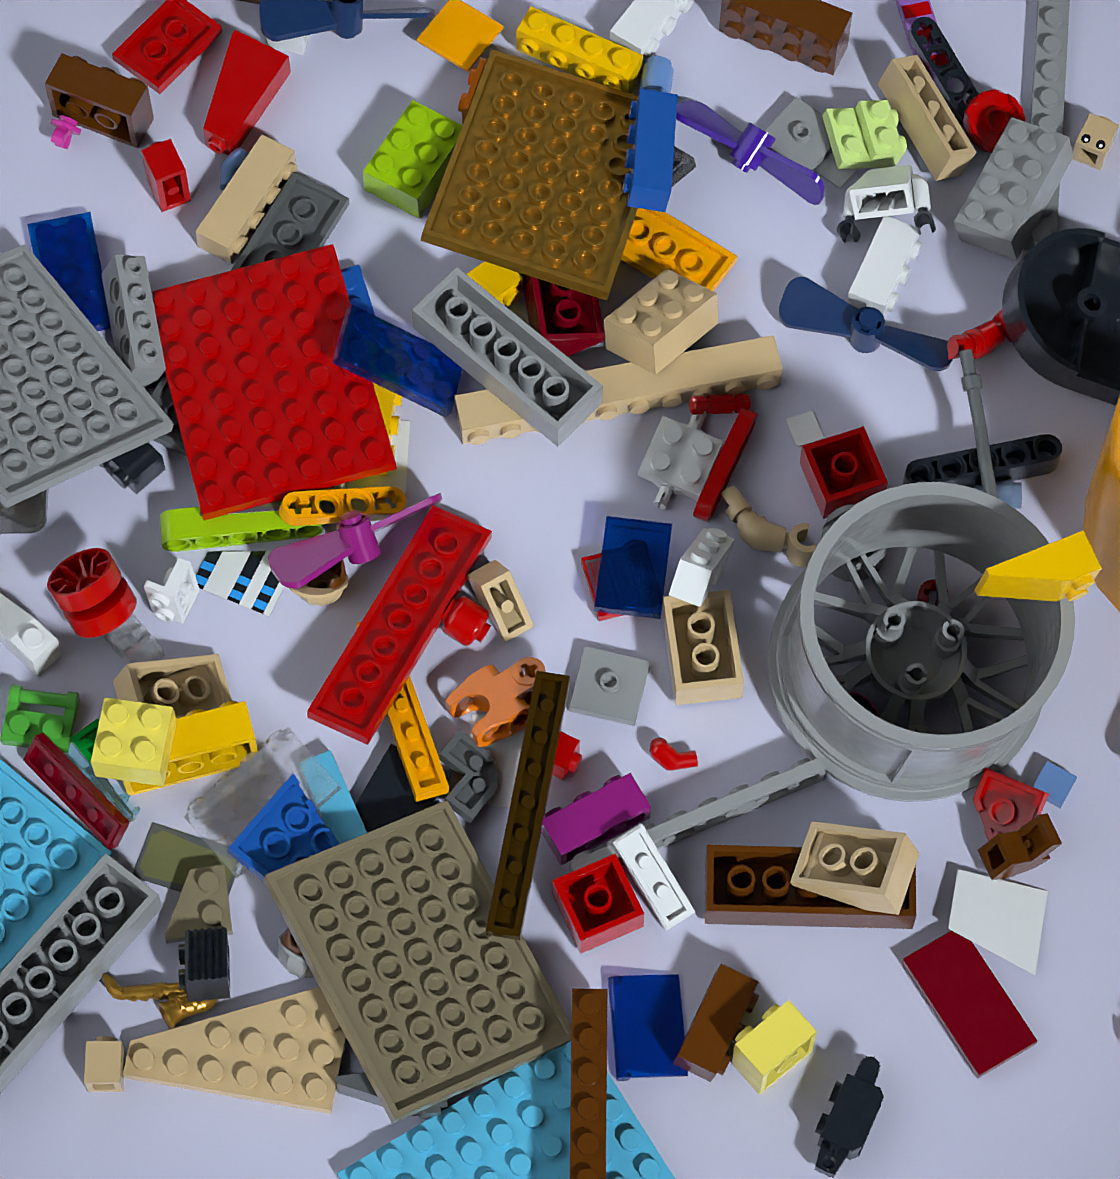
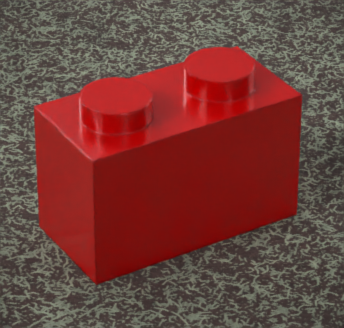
(166, 175)

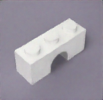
(701, 566)

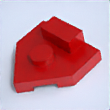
(1006, 803)

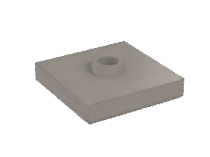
(800, 134)
(609, 686)

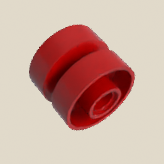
(91, 592)

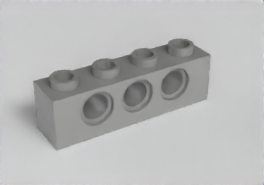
(133, 317)

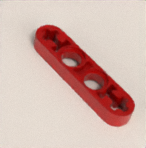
(725, 465)

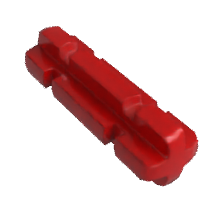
(718, 404)

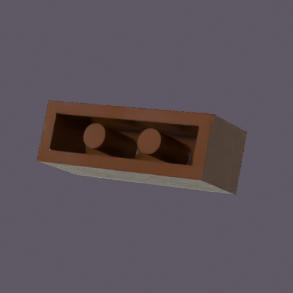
(717, 1023)

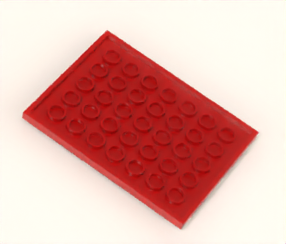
(259, 383)

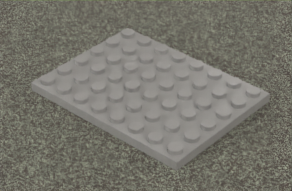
(61, 387)

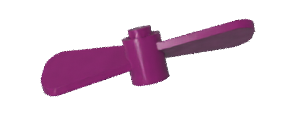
(355, 538)

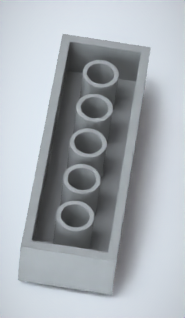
(507, 356)

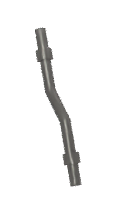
(972, 384)

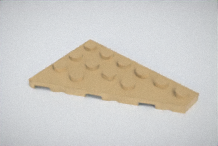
(262, 1053)

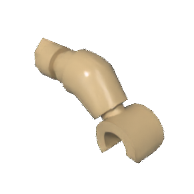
(764, 535)

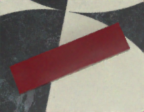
(76, 791)

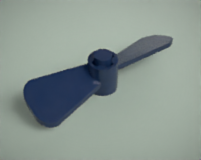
(299, 18)
(817, 310)

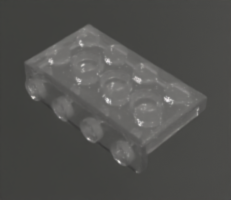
(243, 794)

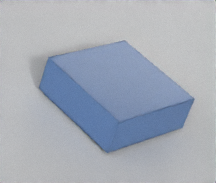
(1055, 782)

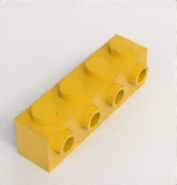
(578, 51)

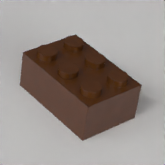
(100, 99)

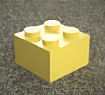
(133, 741)
(773, 1046)

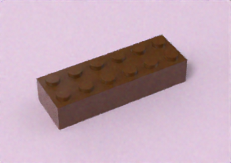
(755, 889)

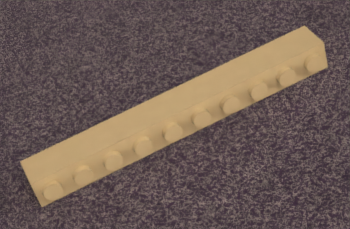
(635, 390)

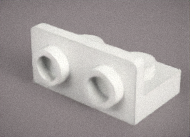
(176, 596)

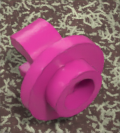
(64, 129)

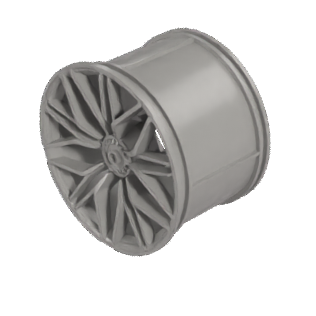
(913, 647)

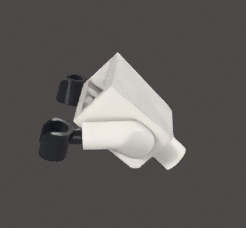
(886, 193)

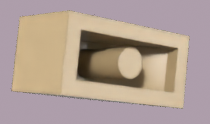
(500, 596)

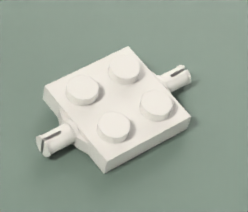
(679, 459)

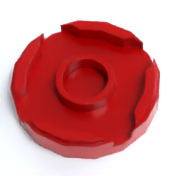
(989, 116)

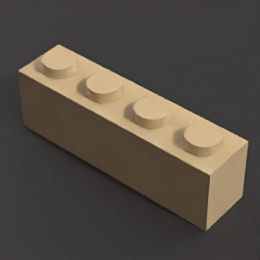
(926, 117)
(246, 199)

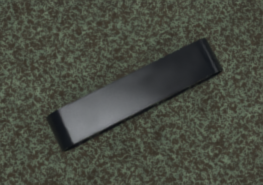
(968, 475)

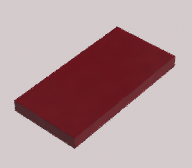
(969, 1002)

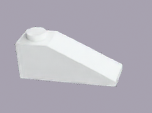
(27, 637)

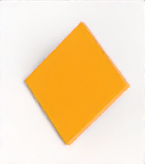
(460, 34)

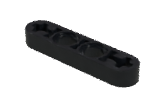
(942, 74)

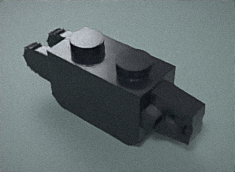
(850, 1119)

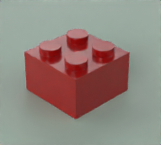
(842, 470)
(598, 903)

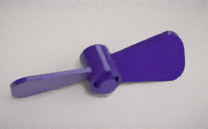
(752, 150)

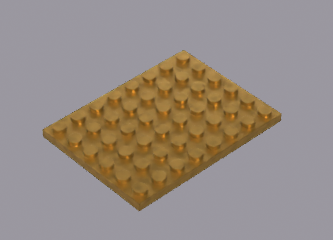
(539, 177)

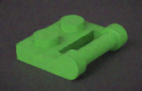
(22, 725)

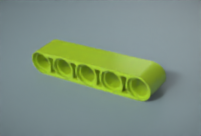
(186, 530)

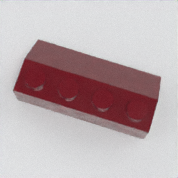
(563, 315)

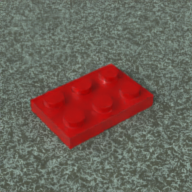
(167, 43)

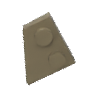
(201, 904)

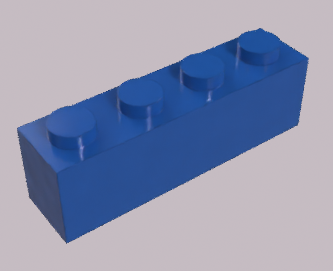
(651, 150)

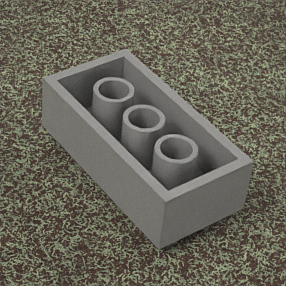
(1014, 188)

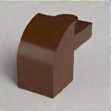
(1020, 850)

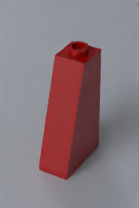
(243, 91)

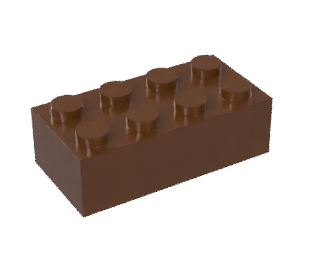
(795, 29)

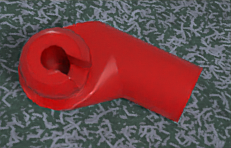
(669, 758)

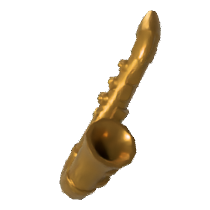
(172, 1010)

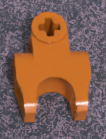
(501, 695)

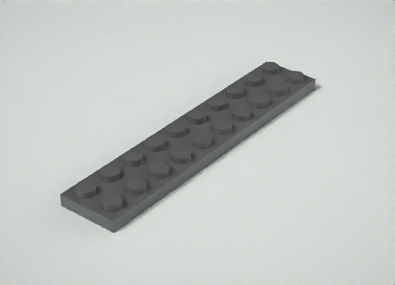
(295, 223)

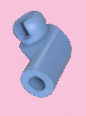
(231, 165)

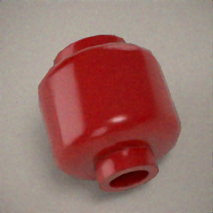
(465, 621)

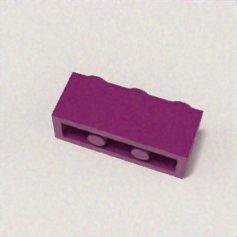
(595, 817)

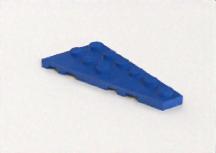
(282, 832)

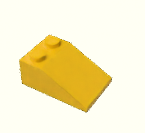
(1046, 573)

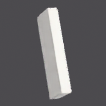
(653, 876)

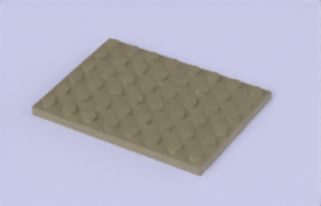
(408, 965)

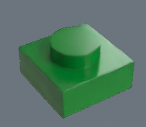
(85, 740)

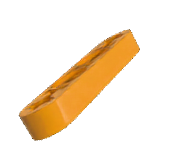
(341, 500)

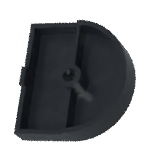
(1066, 311)

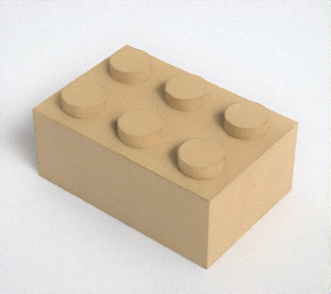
(661, 321)
(703, 649)

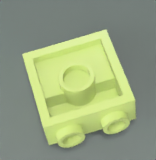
(865, 135)

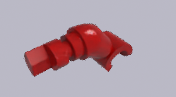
(980, 339)

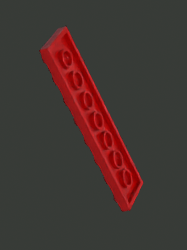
(399, 625)

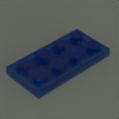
(72, 258)
(397, 361)

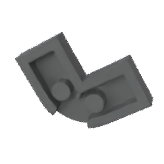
(477, 773)

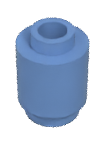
(657, 74)

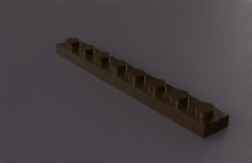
(528, 805)

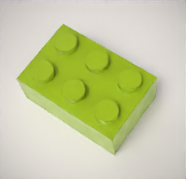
(412, 159)

